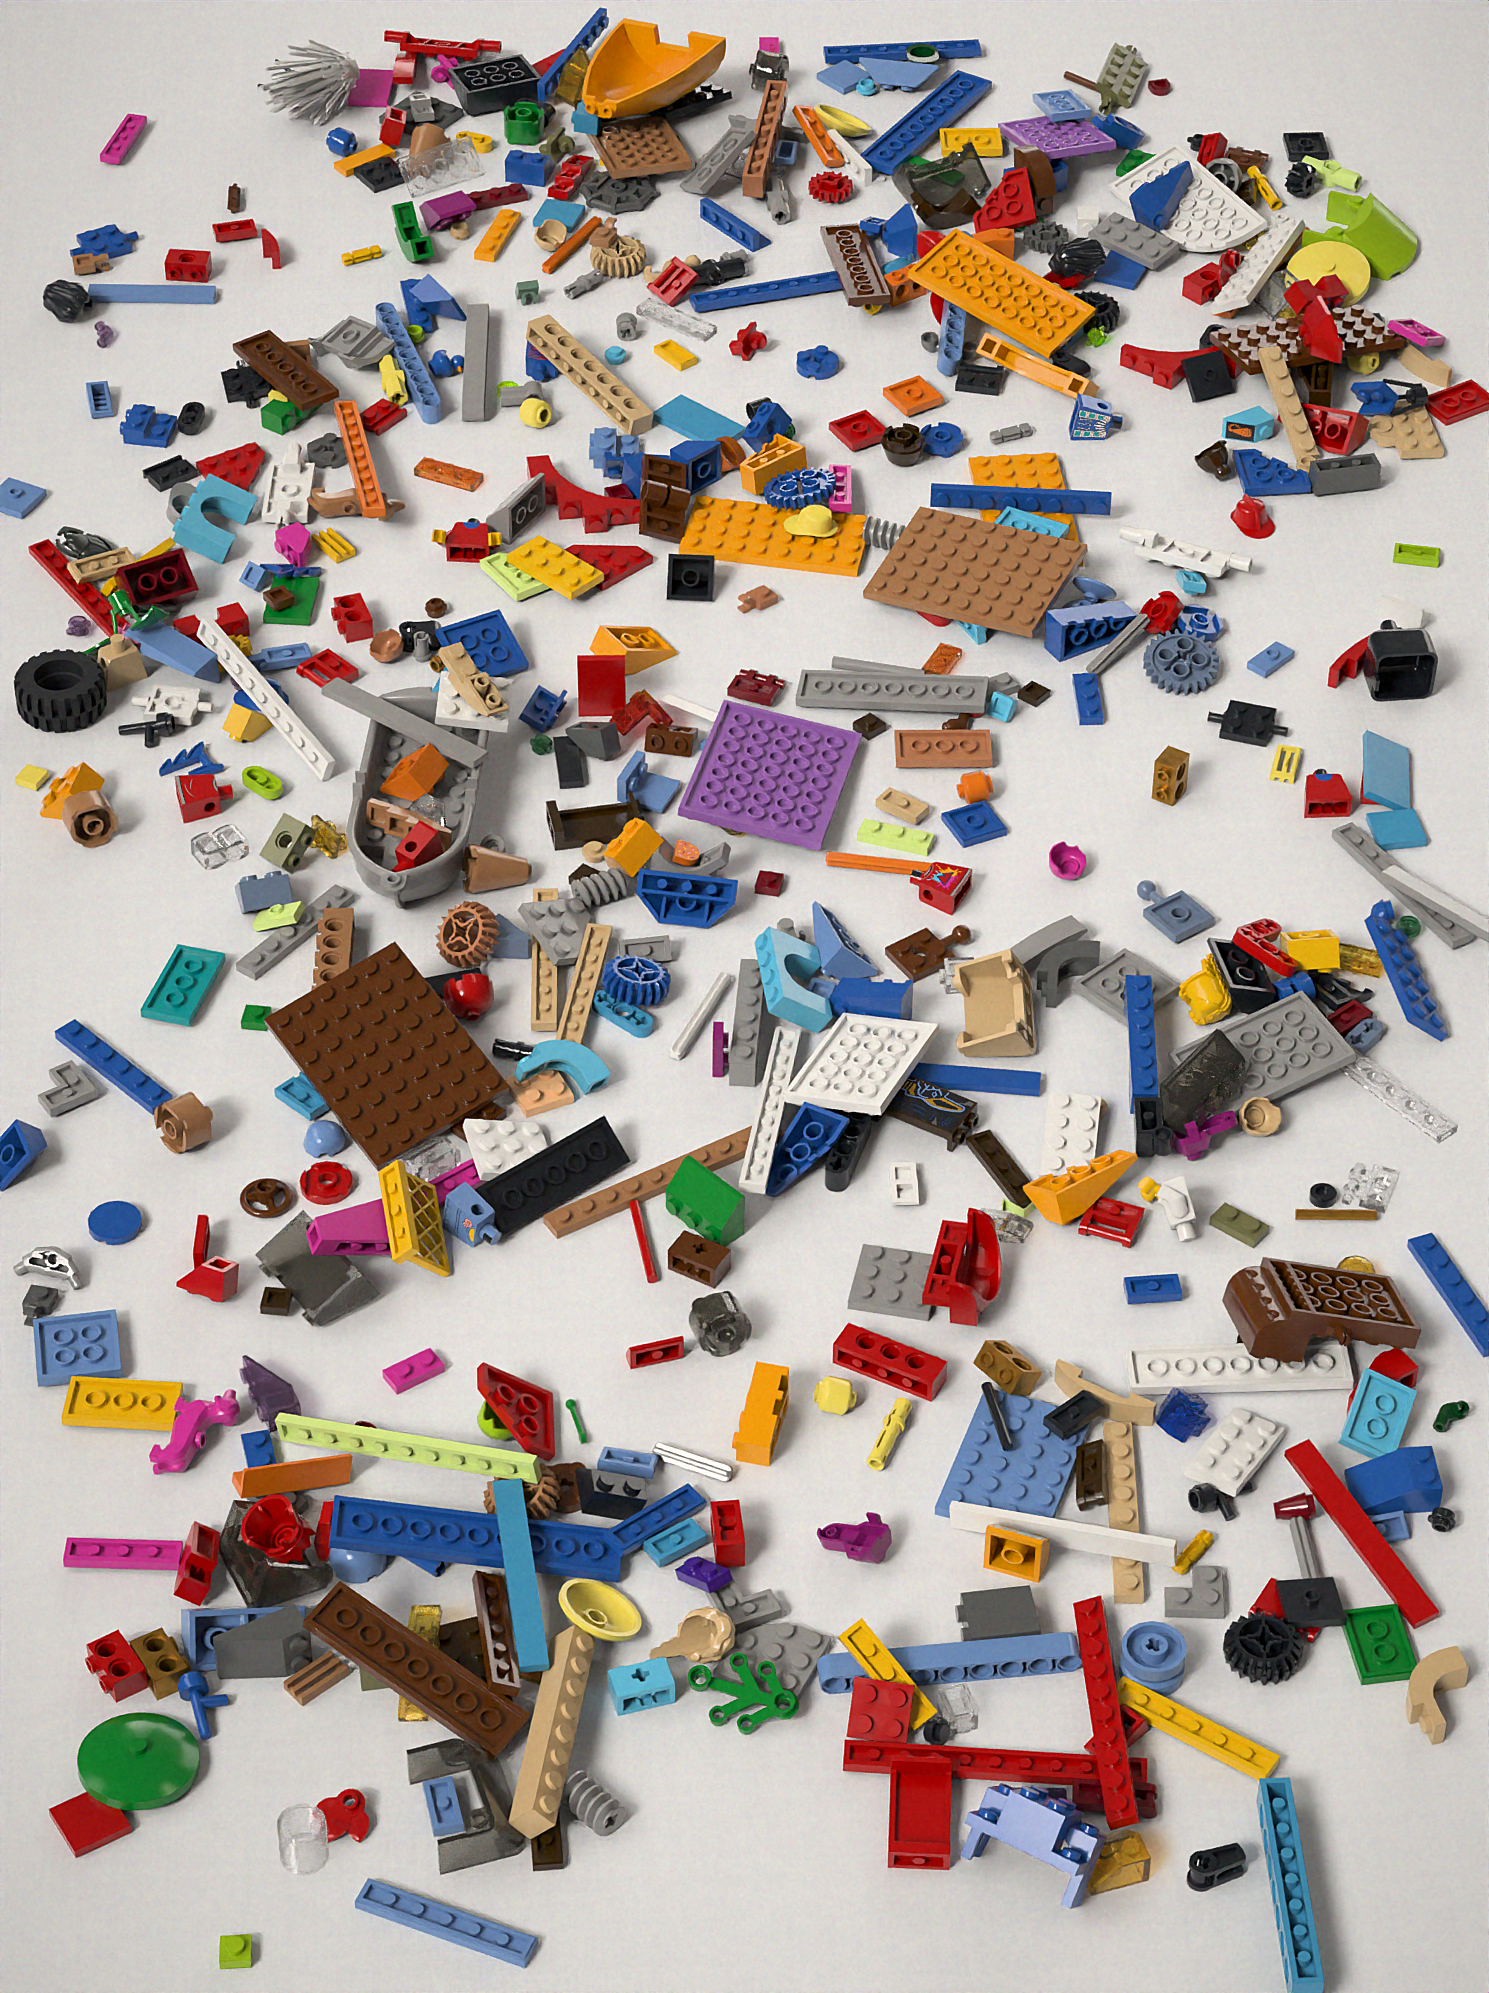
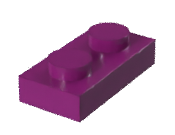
(719, 1057)

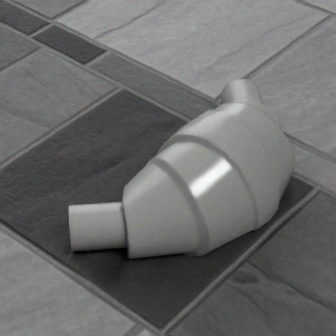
(50, 1262)

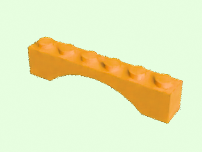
(1035, 368)

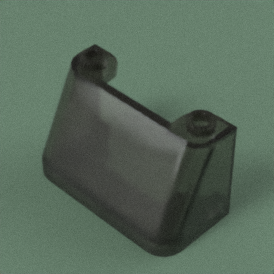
(944, 177)
(321, 1283)
(261, 1578)

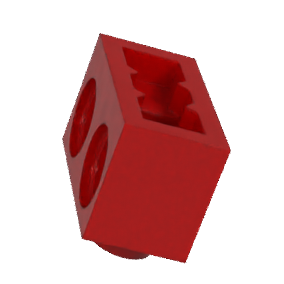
(392, 126)
(352, 617)
(727, 1533)
(116, 1666)

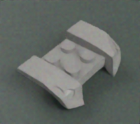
(354, 342)

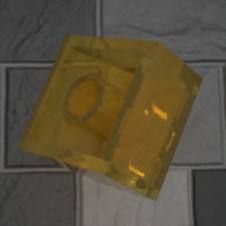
(572, 78)

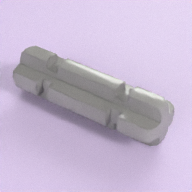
(1010, 433)

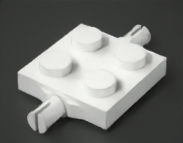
(179, 701)

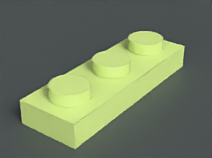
(895, 837)

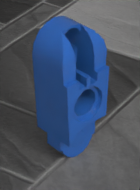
(1120, 130)

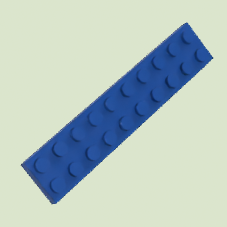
(924, 121)
(467, 1538)

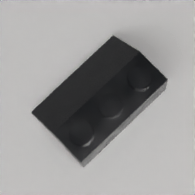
(1243, 976)

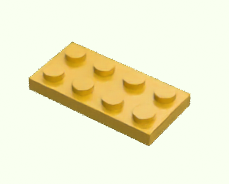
(555, 567)
(121, 1403)

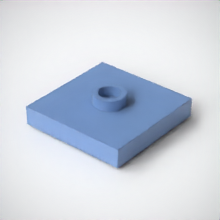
(19, 497)

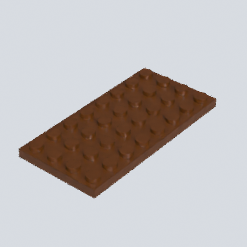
(1355, 325)

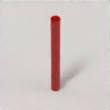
(643, 1241)

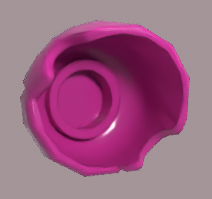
(1066, 861)

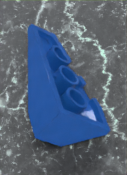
(1157, 201)

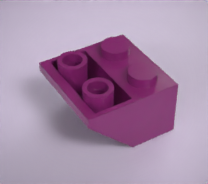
(446, 210)

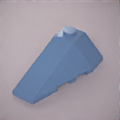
(837, 949)
(202, 1624)

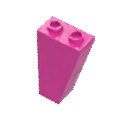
(351, 1231)

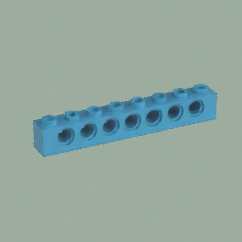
(1289, 1886)

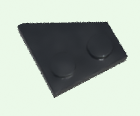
(1336, 991)

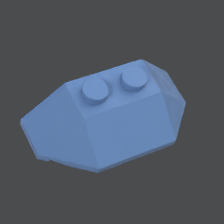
(898, 73)

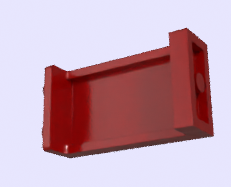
(919, 1812)

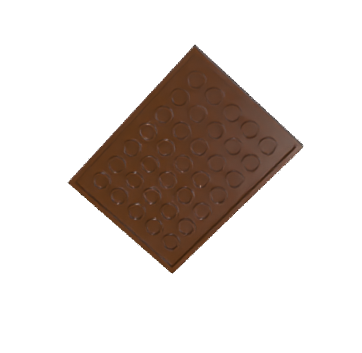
(386, 1055)

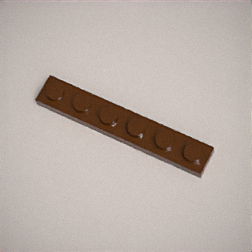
(496, 1634)

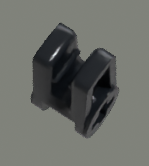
(1217, 1865)

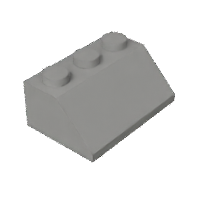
(519, 510)

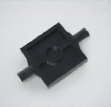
(244, 384)
(1248, 723)

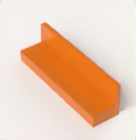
(293, 1476)

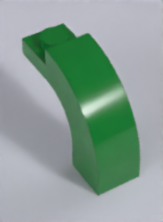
(409, 235)

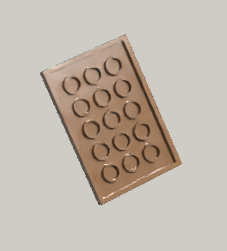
(639, 148)

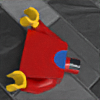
(467, 541)

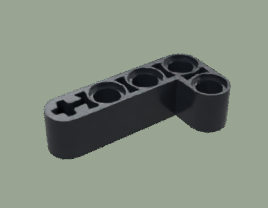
(847, 1151)

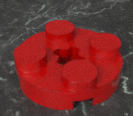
(1162, 612)

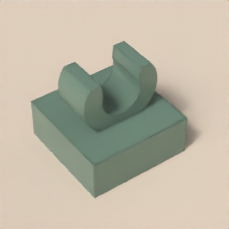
(527, 289)

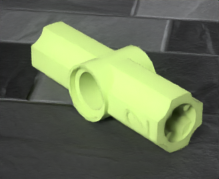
(1334, 175)

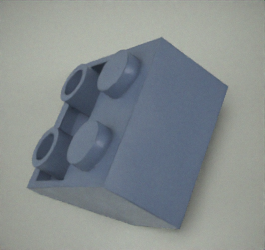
(263, 893)

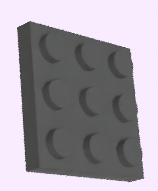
(444, 114)

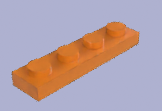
(818, 136)

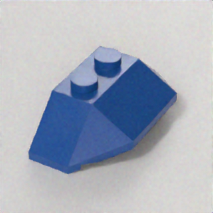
(685, 897)

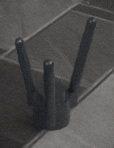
(1416, 395)

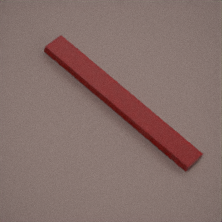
(83, 594)
(1361, 1534)

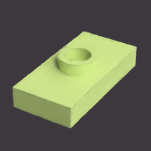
(278, 916)

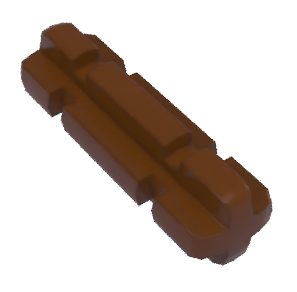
(233, 198)

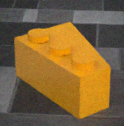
(772, 460)
(763, 1414)

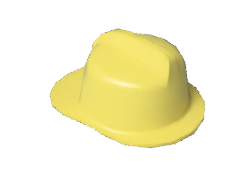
(812, 521)

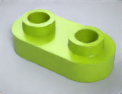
(262, 782)

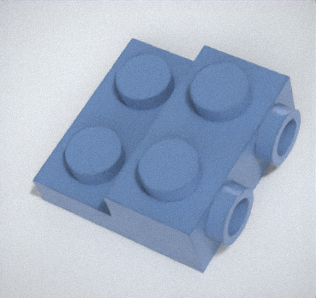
(606, 440)

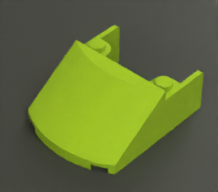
(1372, 230)

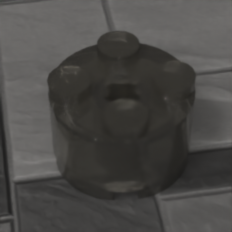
(768, 67)
(719, 1323)

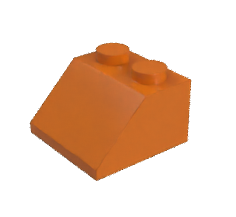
(416, 774)

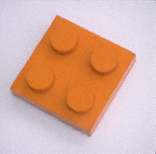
(912, 395)

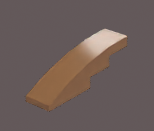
(400, 821)

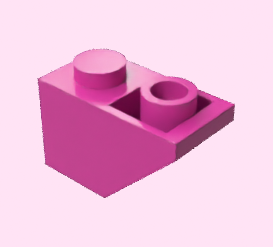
(294, 544)

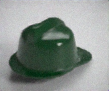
(922, 53)

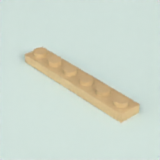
(1287, 402)

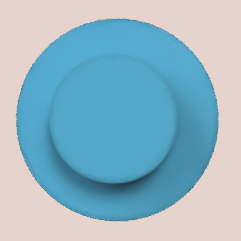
(866, 87)
(615, 355)

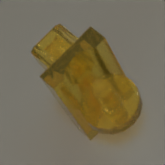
(327, 838)
(1359, 960)

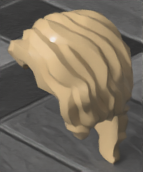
(700, 1637)

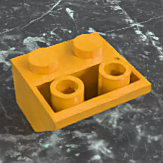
(74, 781)

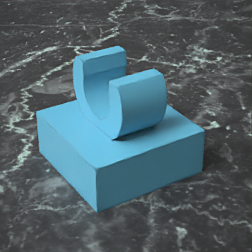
(1002, 706)

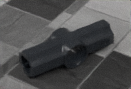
(715, 272)

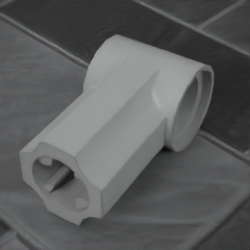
(518, 394)

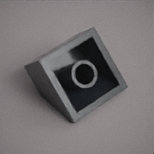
(691, 577)
(610, 1493)

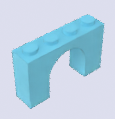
(216, 497)
(785, 955)

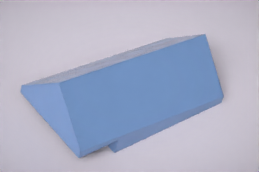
(176, 651)

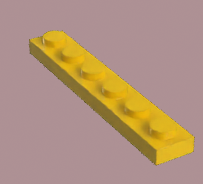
(1198, 1730)

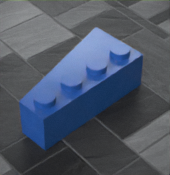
(1084, 628)

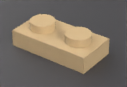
(902, 806)

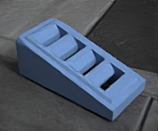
(786, 152)
(93, 390)

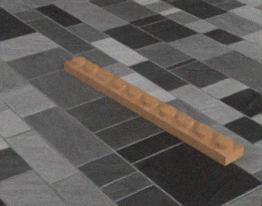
(644, 1185)

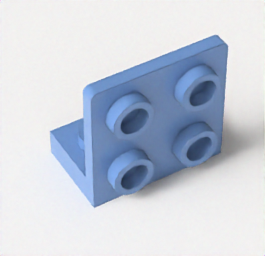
(651, 789)

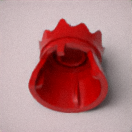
(276, 1529)

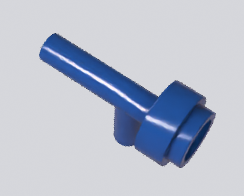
(194, 1688)

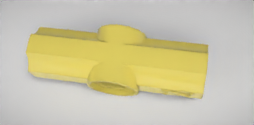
(393, 380)

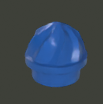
(1383, 910)

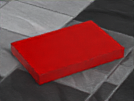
(1458, 402)
(600, 684)

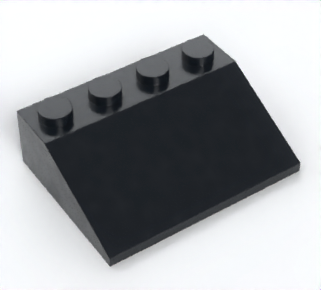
(494, 84)

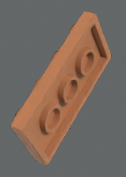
(942, 748)

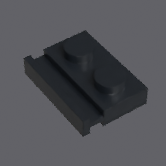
(170, 472)

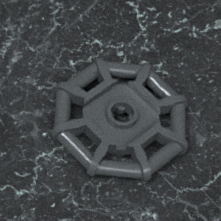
(618, 193)

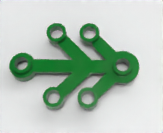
(746, 1695)

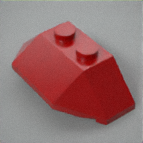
(1320, 332)

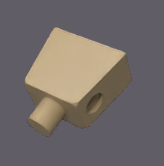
(121, 663)

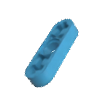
(636, 1022)

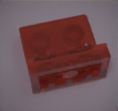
(636, 710)

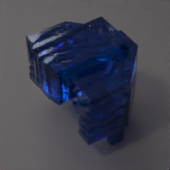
(1182, 1414)

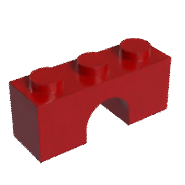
(1302, 293)
(230, 619)

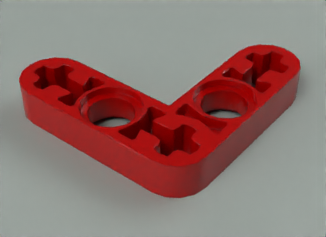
(1256, 940)

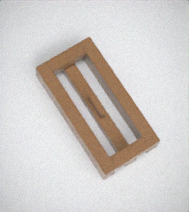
(313, 1676)

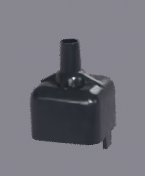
(1400, 663)

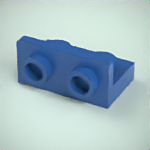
(1376, 397)

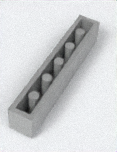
(747, 1025)

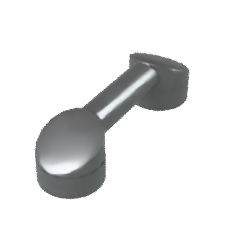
(930, 343)

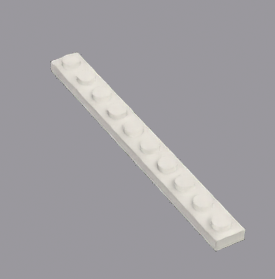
(266, 698)
(769, 1111)

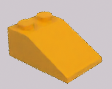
(638, 644)

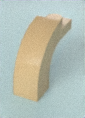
(1432, 1676)

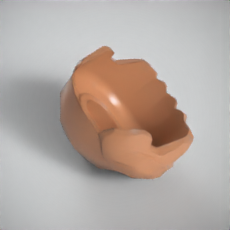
(386, 646)

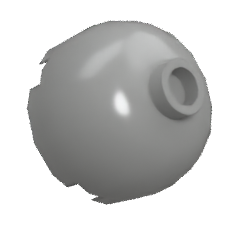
(1227, 172)

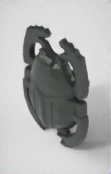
(82, 545)

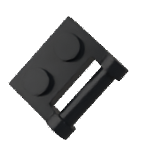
(972, 381)

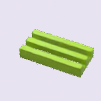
(1416, 555)

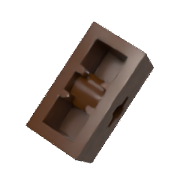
(699, 1259)

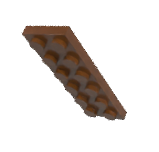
(286, 370)

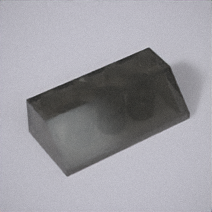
(1202, 1082)

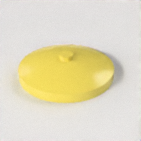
(1333, 258)

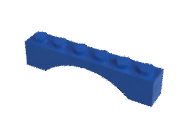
(1141, 1037)

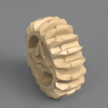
(623, 257)

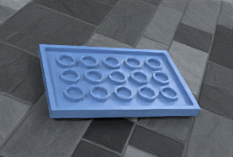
(1021, 1480)

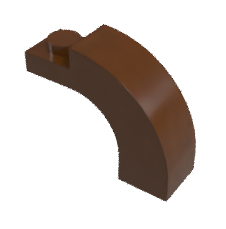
(1040, 176)

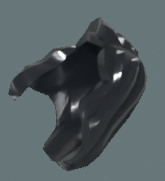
(1078, 256)
(66, 299)

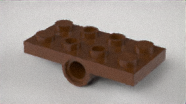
(663, 498)

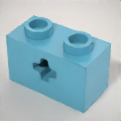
(641, 1686)

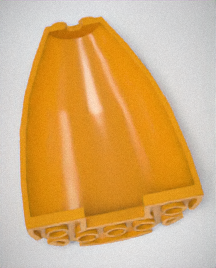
(640, 74)

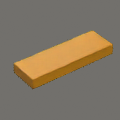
(347, 165)

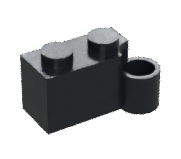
(1149, 1132)

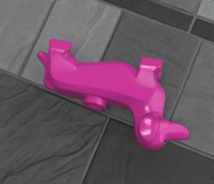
(190, 1429)

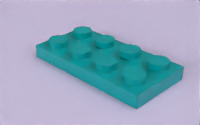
(183, 985)

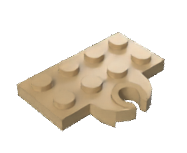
(1409, 433)

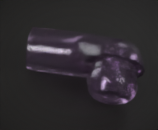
(104, 332)

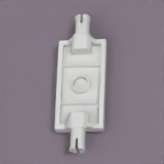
(288, 489)
(1183, 554)

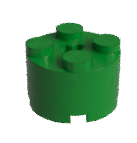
(524, 124)

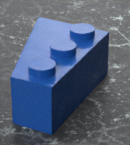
(873, 998)

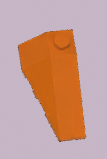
(999, 239)

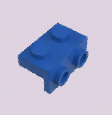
(542, 708)

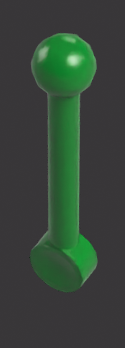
(571, 1404)

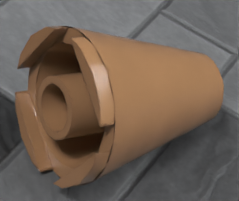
(427, 137)
(492, 869)

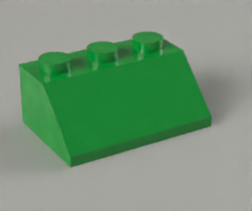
(706, 1203)

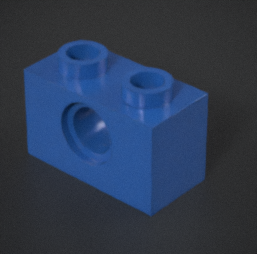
(765, 424)

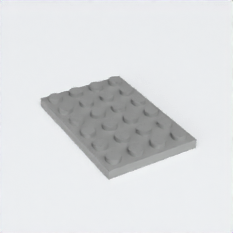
(1281, 1048)

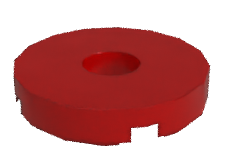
(326, 1193)

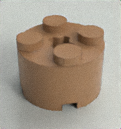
(89, 818)
(184, 1122)

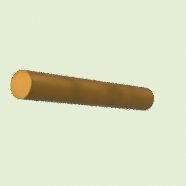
(1335, 1214)

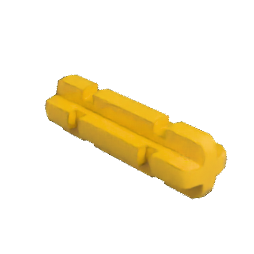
(361, 255)
(1193, 1551)

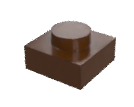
(278, 598)

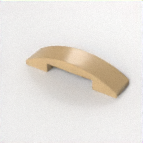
(1434, 371)
(1116, 1408)

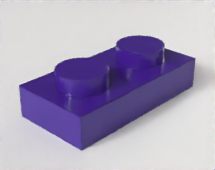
(703, 1574)

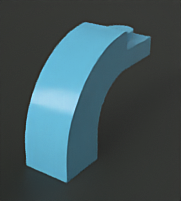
(567, 1057)

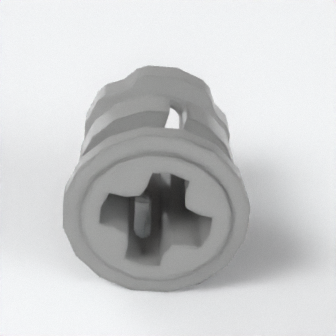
(623, 324)

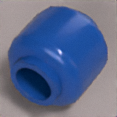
(341, 142)

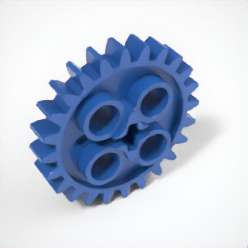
(784, 489)

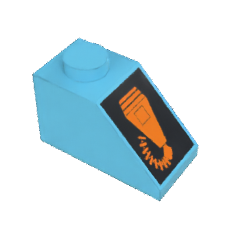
(1248, 426)

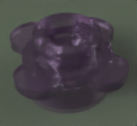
(78, 626)

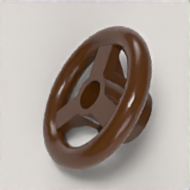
(264, 1193)

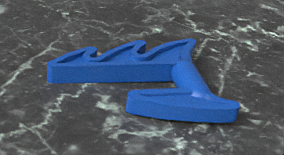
(288, 570)
(194, 756)

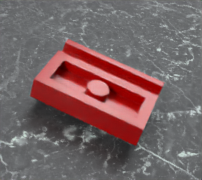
(382, 416)

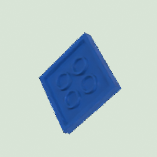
(487, 642)

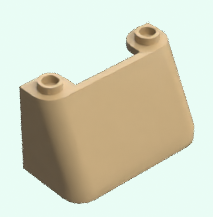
(995, 1006)

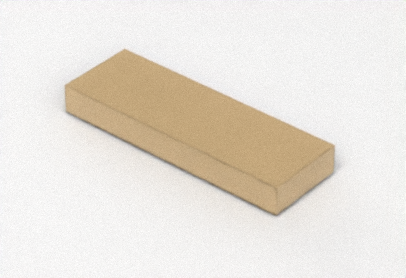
(100, 565)

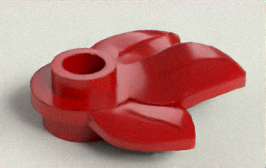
(1227, 265)
(345, 1818)

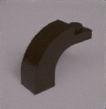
(948, 214)

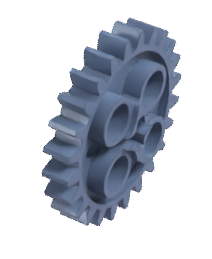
(1181, 662)

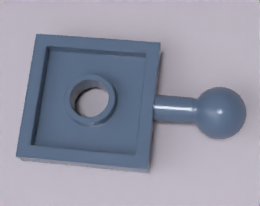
(1179, 905)

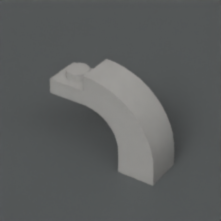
(706, 865)

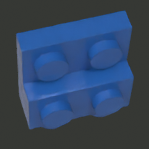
(146, 427)

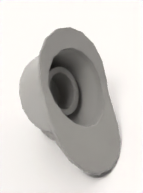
(178, 499)

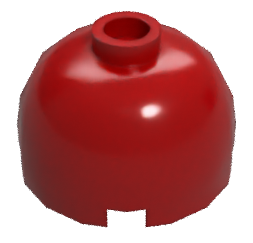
(469, 996)

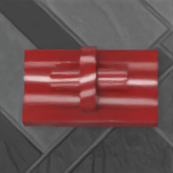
(748, 341)

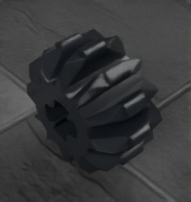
(1301, 179)

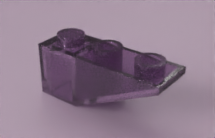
(269, 1392)

